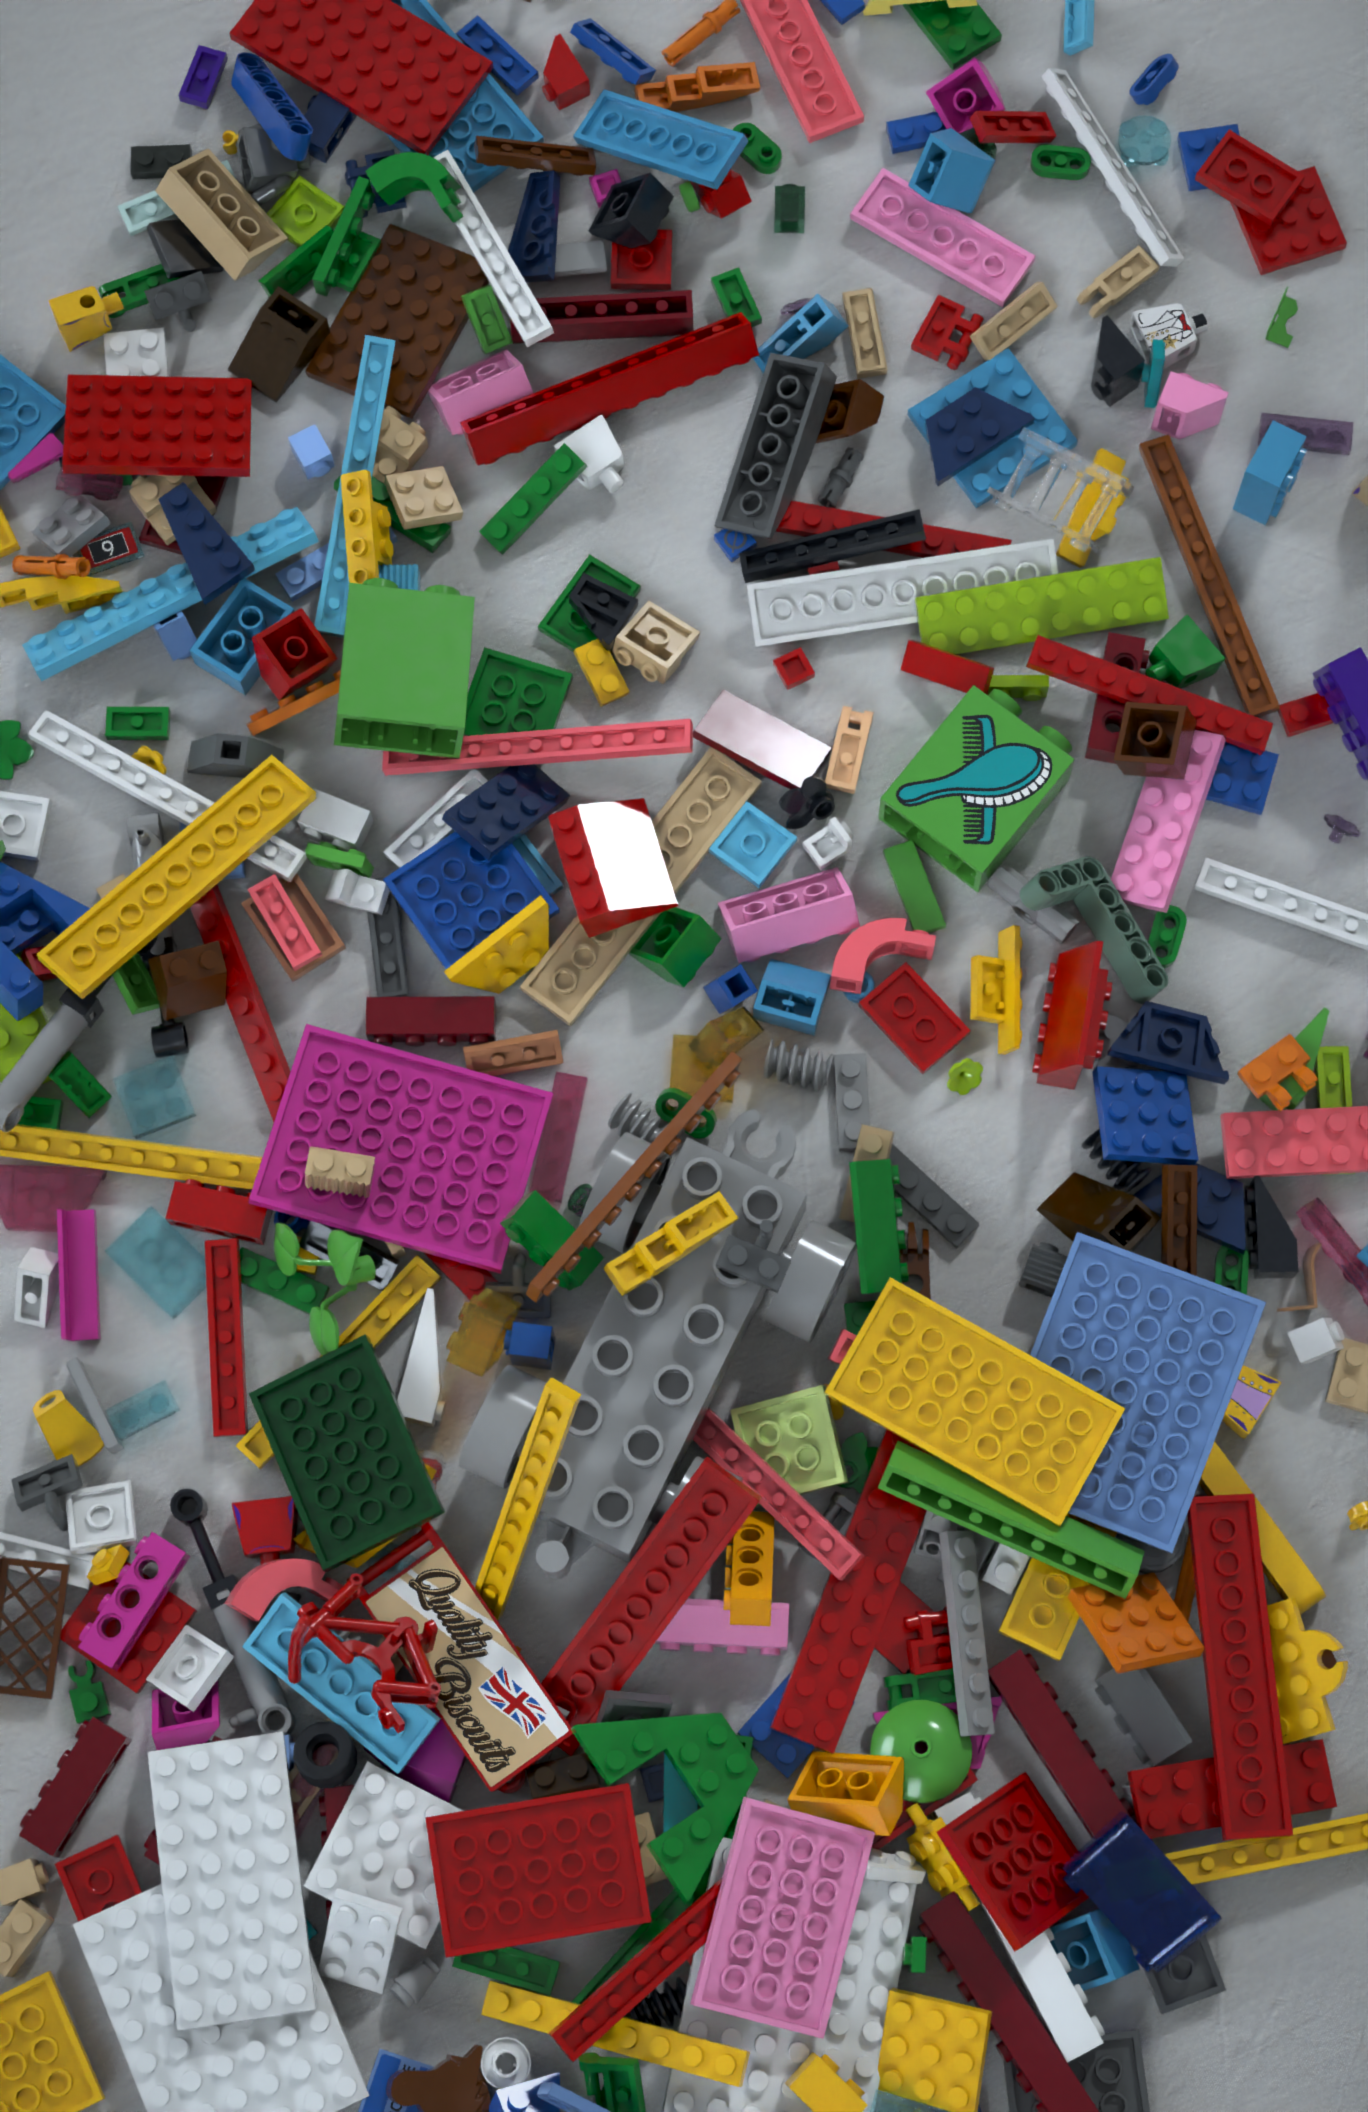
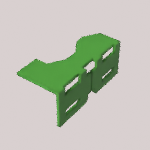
(1277, 330)

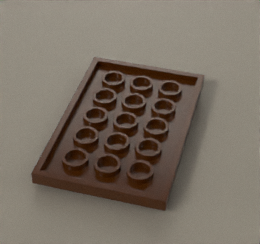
(407, 297)

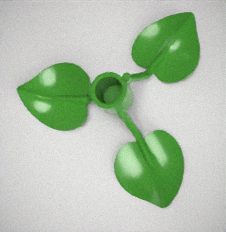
(349, 1271)

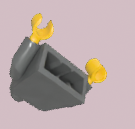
(262, 164)

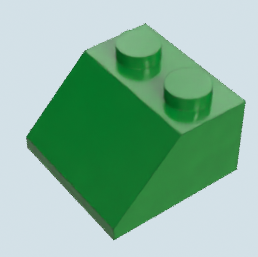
(676, 945)

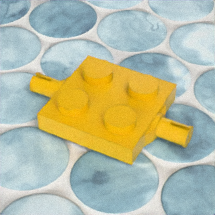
(935, 1858)

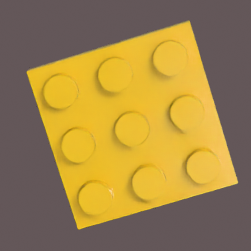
(933, 2051)

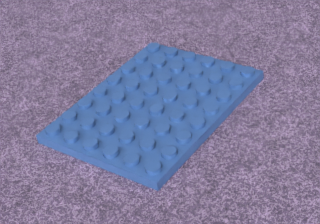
(1168, 1356)

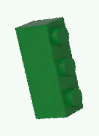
(542, 1234)

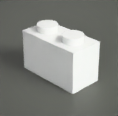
(335, 822)

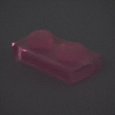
(101, 486)

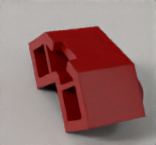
(727, 198)

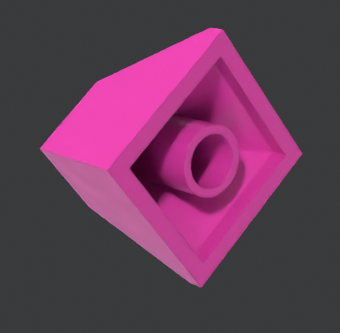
(964, 93)
(178, 1726)

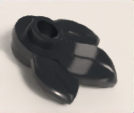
(807, 803)

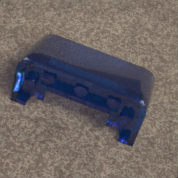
(1140, 1892)

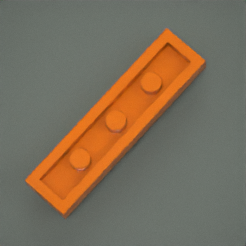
(291, 706)

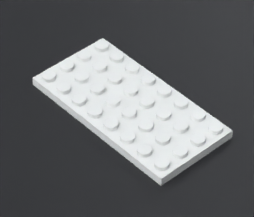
(231, 1881)

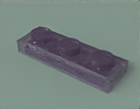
(1321, 434)

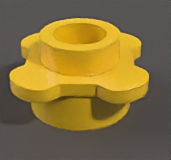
(1359, 1516)

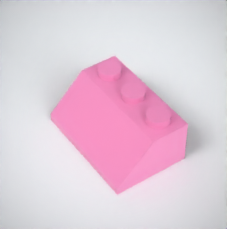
(479, 389)

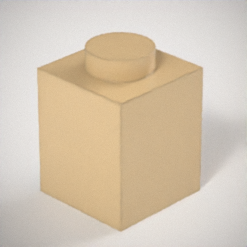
(22, 1881)

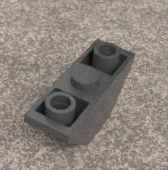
(229, 755)

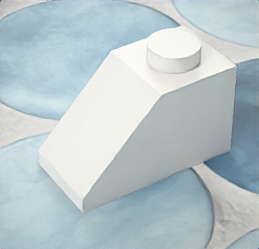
(36, 1287)

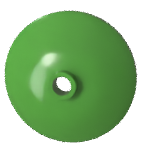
(944, 1764)

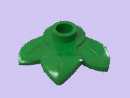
(12, 748)
(859, 1459)

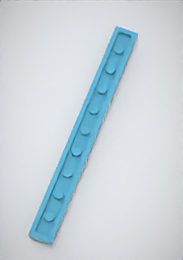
(358, 456)

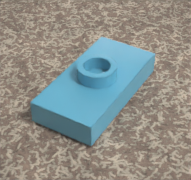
(1078, 25)

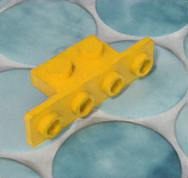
(1084, 506)
(365, 528)
(997, 989)

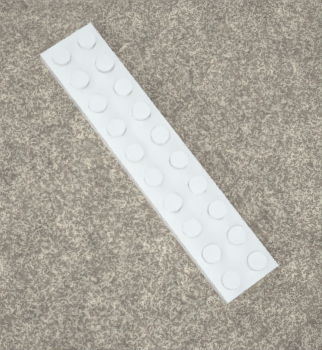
(883, 592)

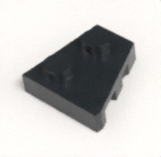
(602, 608)

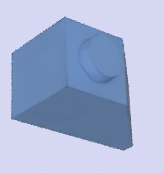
(176, 636)

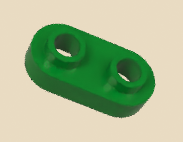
(757, 145)
(1060, 160)
(1167, 938)
(668, 1112)
(1231, 1276)

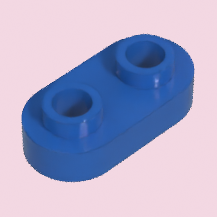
(1154, 79)

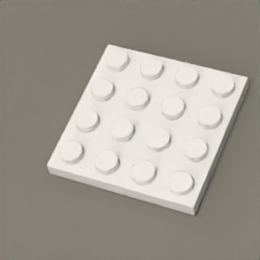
(384, 1850)

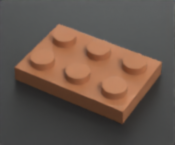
(313, 918)

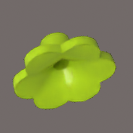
(964, 1076)

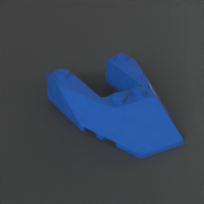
(26, 915)

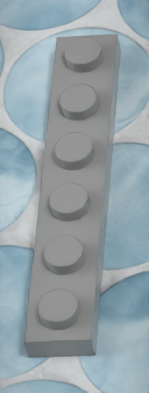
(966, 1633)

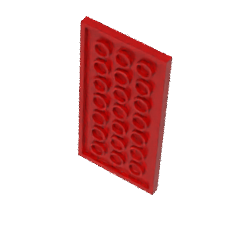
(371, 60)

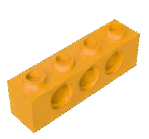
(750, 1571)

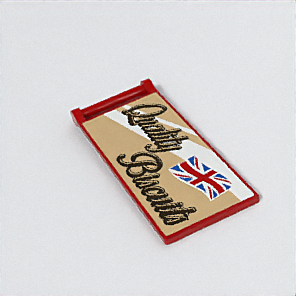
(487, 1687)

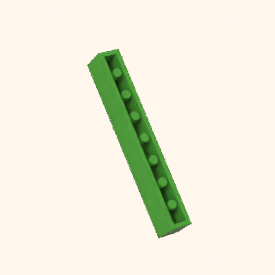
(965, 1501)

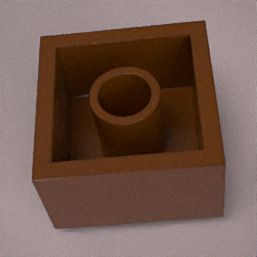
(1155, 740)

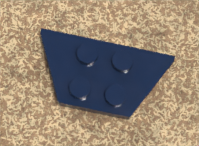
(970, 431)
(1171, 1042)
(1218, 1207)

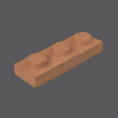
(514, 1054)

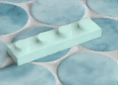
(148, 209)

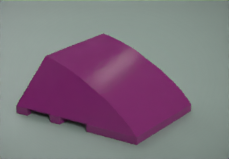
(435, 1764)

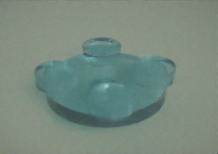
(1144, 141)

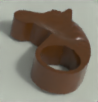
(448, 2087)

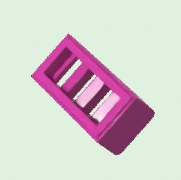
(41, 456)

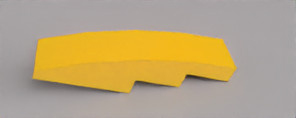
(72, 593)
(670, 1243)

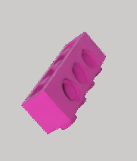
(133, 1620)

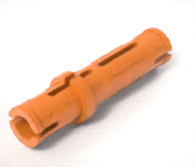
(709, 24)
(60, 566)

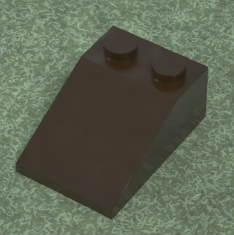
(563, 1776)

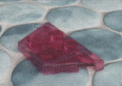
(35, 1193)

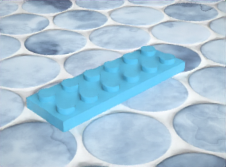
(339, 1688)

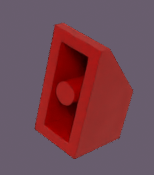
(564, 76)

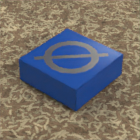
(734, 543)

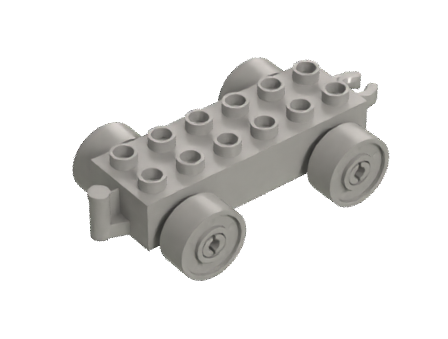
(660, 1347)

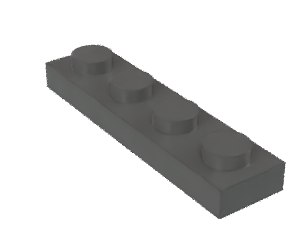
(931, 1201)

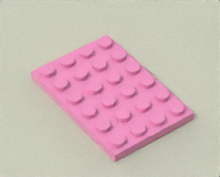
(782, 1918)

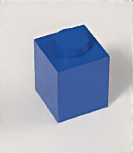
(730, 989)

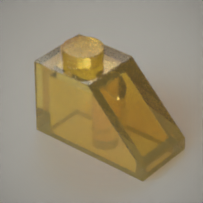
(725, 1035)

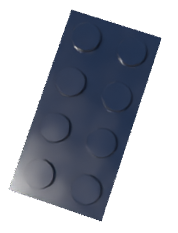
(505, 808)

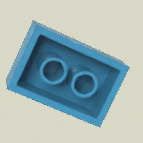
(1271, 473)
(227, 644)

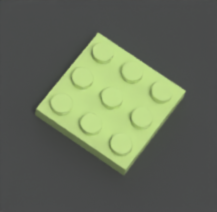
(795, 1438)

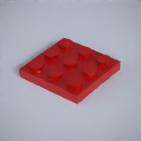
(1300, 232)
(151, 1645)

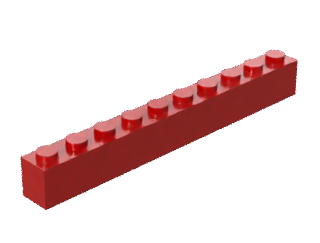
(610, 389)

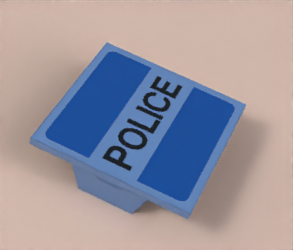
(384, 2067)

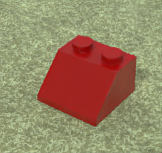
(291, 654)

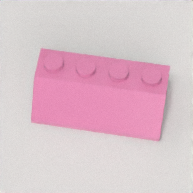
(789, 915)
(706, 1625)

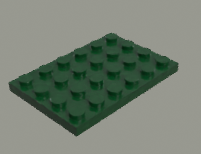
(346, 1453)

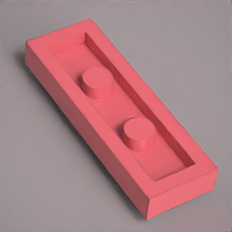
(284, 922)

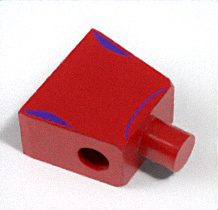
(266, 1527)

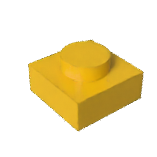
(107, 1564)

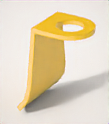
(67, 1429)

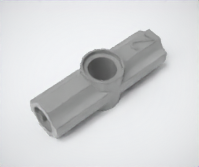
(1052, 920)

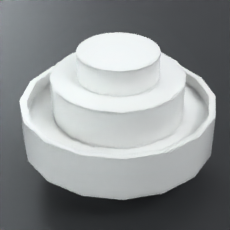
(505, 2062)

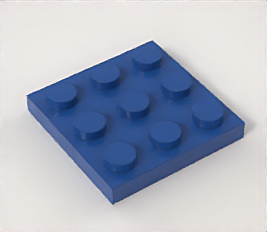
(1144, 1116)

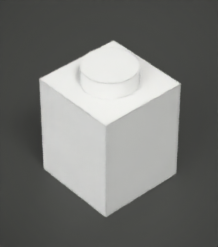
(1317, 1339)

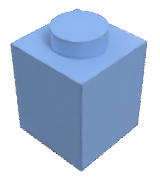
(311, 452)

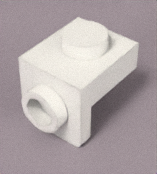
(829, 843)

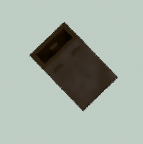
(279, 344)
(1098, 1212)

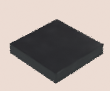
(180, 250)

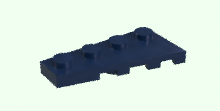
(536, 228)
(206, 547)

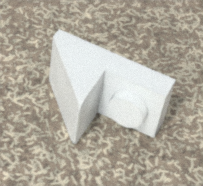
(357, 891)

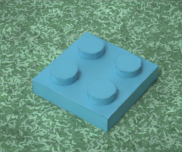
(752, 844)

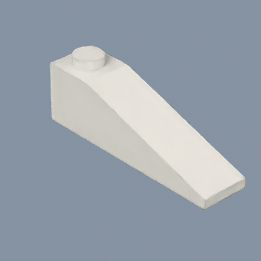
(422, 1381)

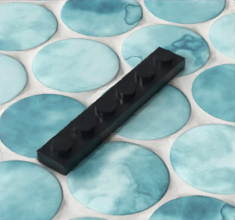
(832, 546)

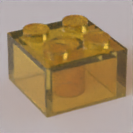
(482, 1331)

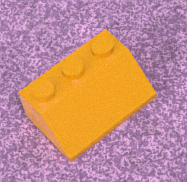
(851, 1790)

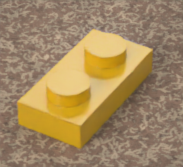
(601, 672)

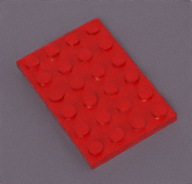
(157, 425)
(537, 1870)

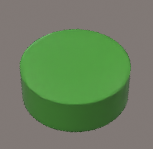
(689, 197)

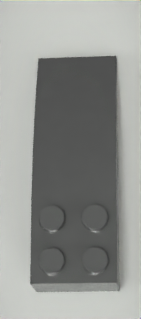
(776, 444)

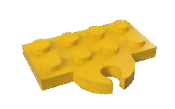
(1300, 1674)

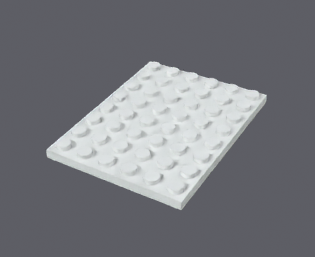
(853, 2027)
(233, 2067)

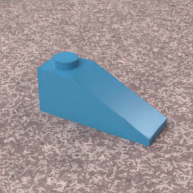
(805, 332)

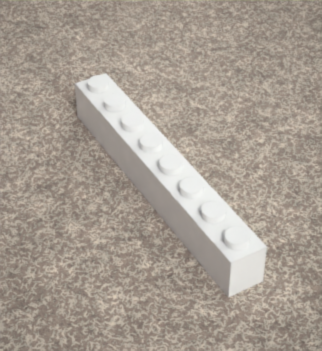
(1044, 1975)

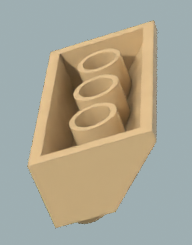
(220, 213)

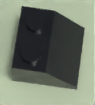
(632, 211)
(1116, 364)

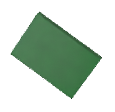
(562, 620)

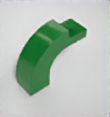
(414, 172)

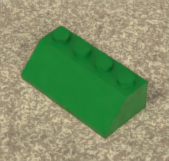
(877, 1224)

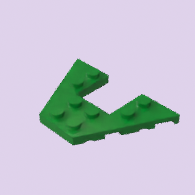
(708, 1762)

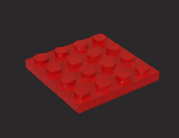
(1014, 1860)

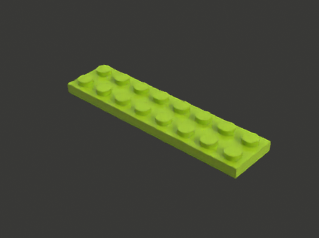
(1043, 607)

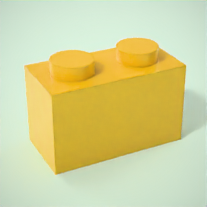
(823, 2089)

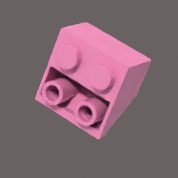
(1188, 406)

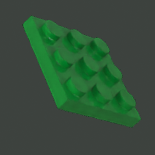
(514, 695)

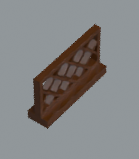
(5, 1563)

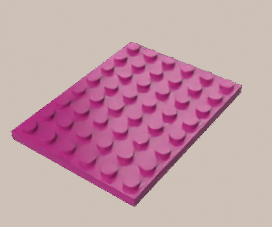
(443, 1138)

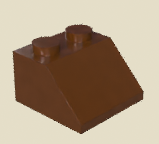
(189, 980)

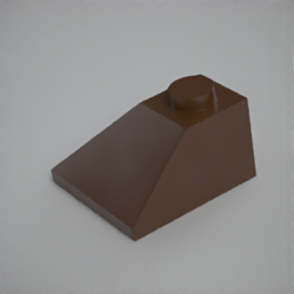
(850, 410)

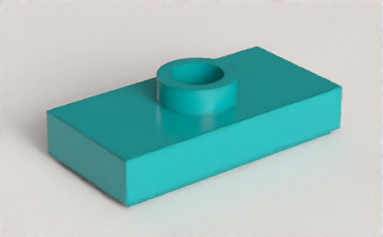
(1153, 373)

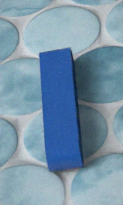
(272, 106)

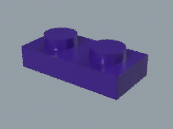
(203, 77)

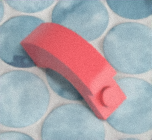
(872, 942)
(265, 1581)

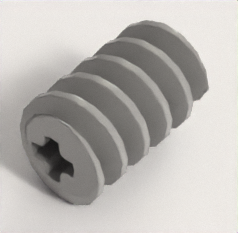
(797, 1066)
(633, 1121)

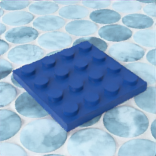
(463, 897)

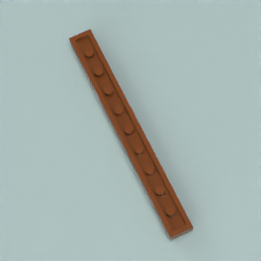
(1209, 577)
(628, 1186)

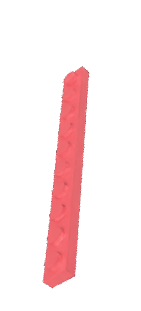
(552, 747)

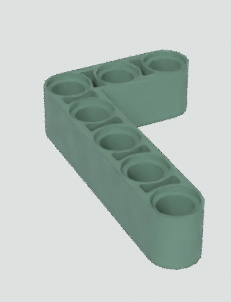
(1107, 917)

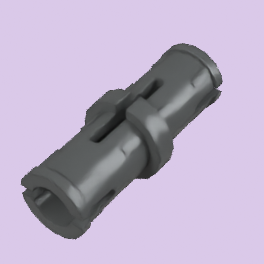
(840, 478)

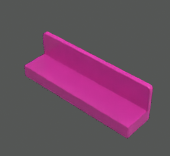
(78, 1275)

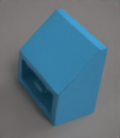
(951, 171)
(791, 996)

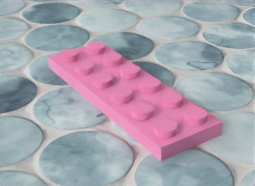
(943, 238)
(1165, 827)

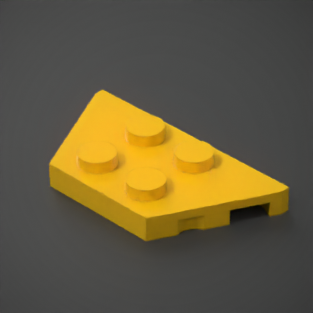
(506, 952)

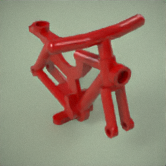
(400, 1633)

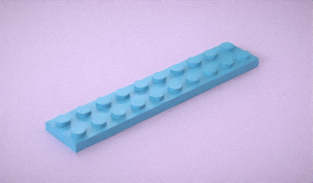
(158, 598)

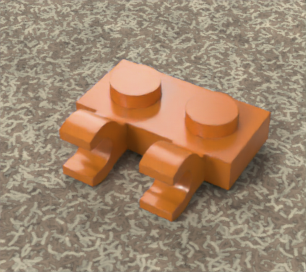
(1275, 1066)

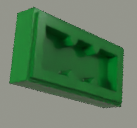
(79, 1085)

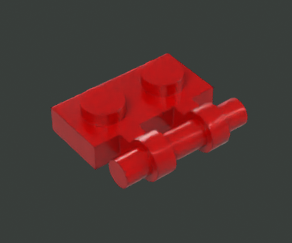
(938, 328)
(928, 1651)

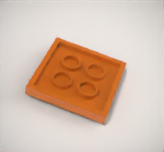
(1139, 1629)

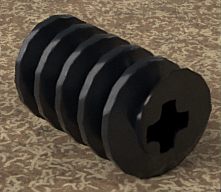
(1126, 1172)
(661, 2005)

